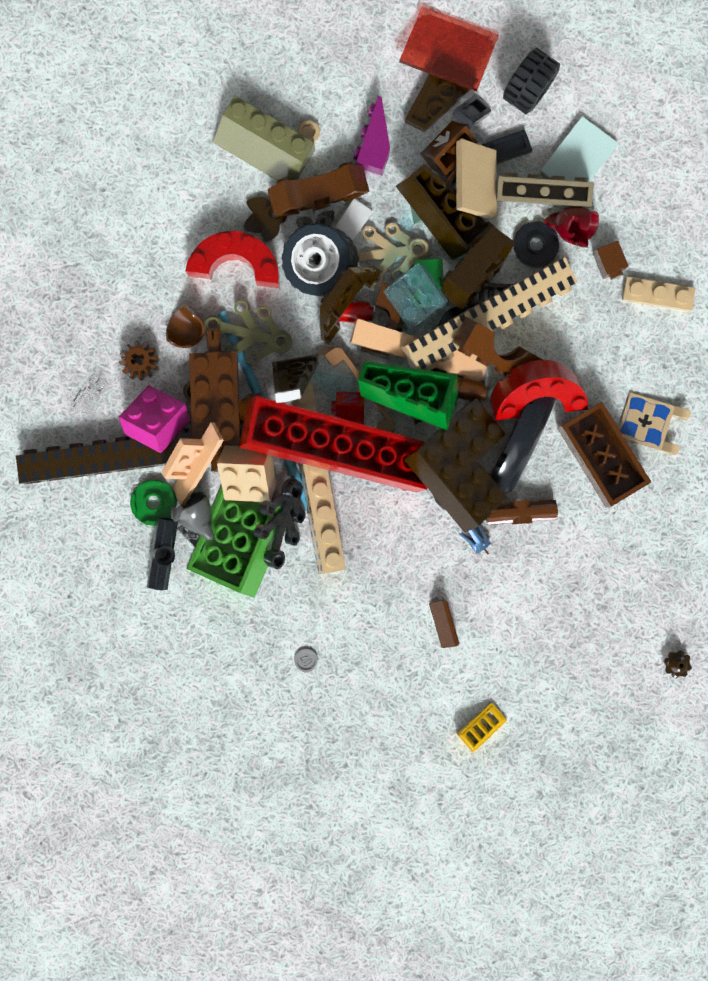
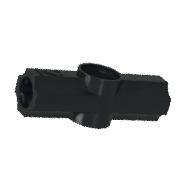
(160, 568)

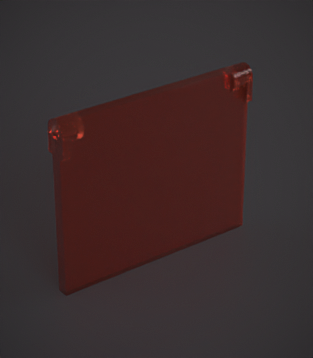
(449, 48)

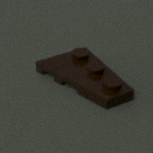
(433, 102)

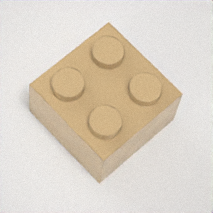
(246, 474)

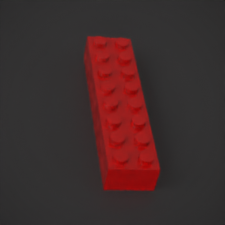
(329, 443)

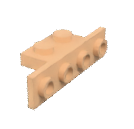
(190, 461)

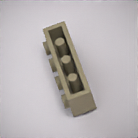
(545, 191)

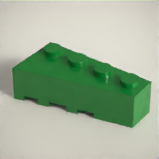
(412, 391)

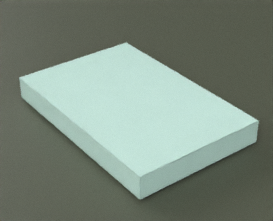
(580, 153)

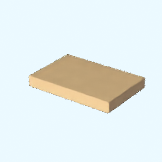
(476, 179)

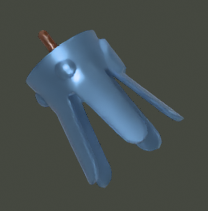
(479, 540)

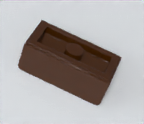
(444, 624)

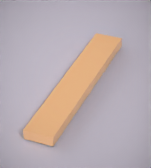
(390, 341)

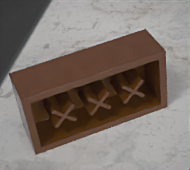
(604, 455)

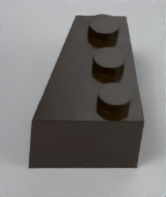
(477, 268)

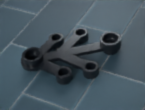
(289, 495)

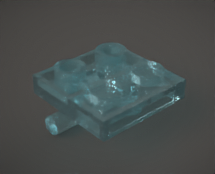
(415, 296)

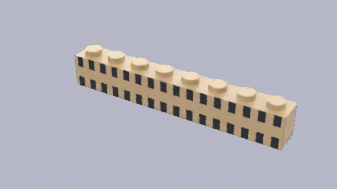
(492, 313)
(320, 506)

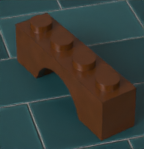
(479, 340)

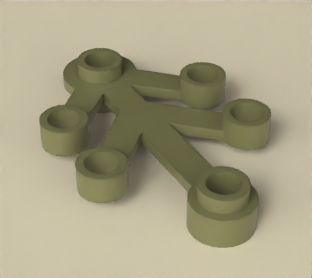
(253, 334)

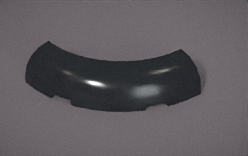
(522, 443)

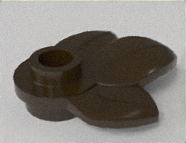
(262, 220)

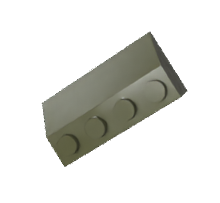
(263, 141)

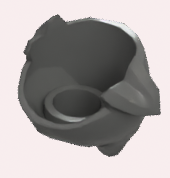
(195, 515)

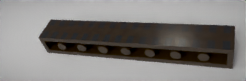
(91, 459)

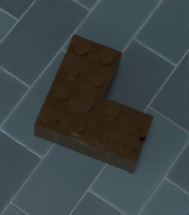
(451, 467)

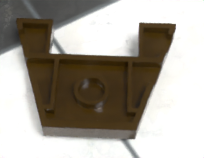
(337, 301)

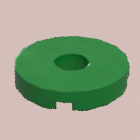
(144, 492)

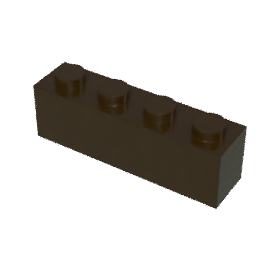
(438, 210)

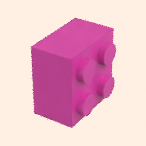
(154, 418)

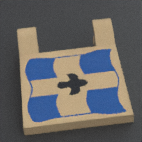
(648, 421)

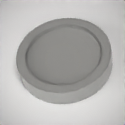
(305, 660)

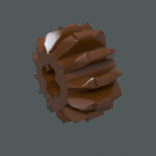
(141, 351)

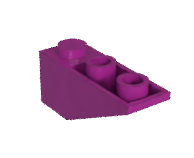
(375, 146)

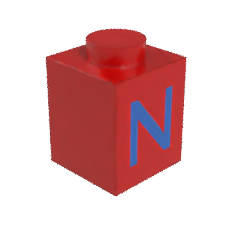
(348, 407)

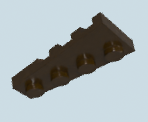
(292, 377)

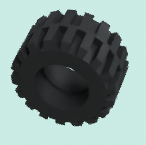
(531, 81)

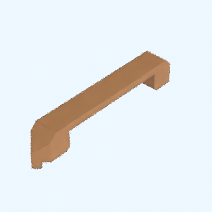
(335, 357)

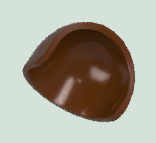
(185, 328)

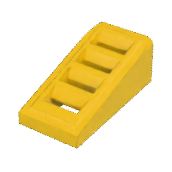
(462, 733)

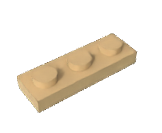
(658, 294)

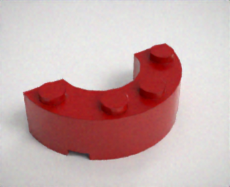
(234, 246)
(535, 381)

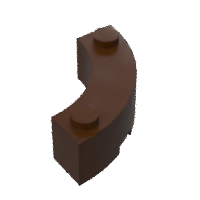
(318, 192)

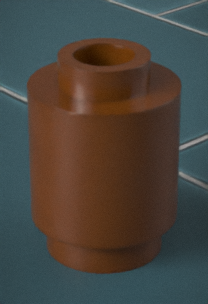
(471, 388)

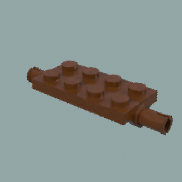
(215, 393)

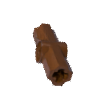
(524, 512)

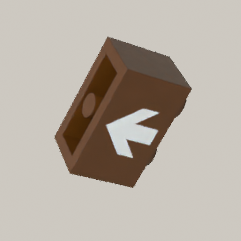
(442, 150)

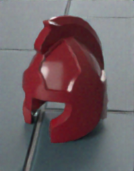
(574, 225)

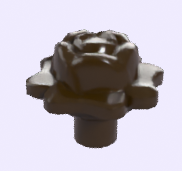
(677, 664)

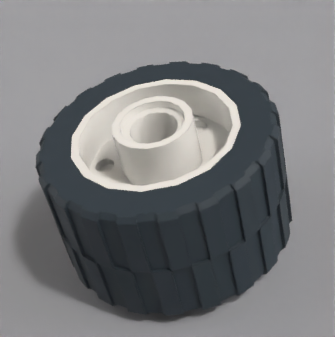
(303, 254)

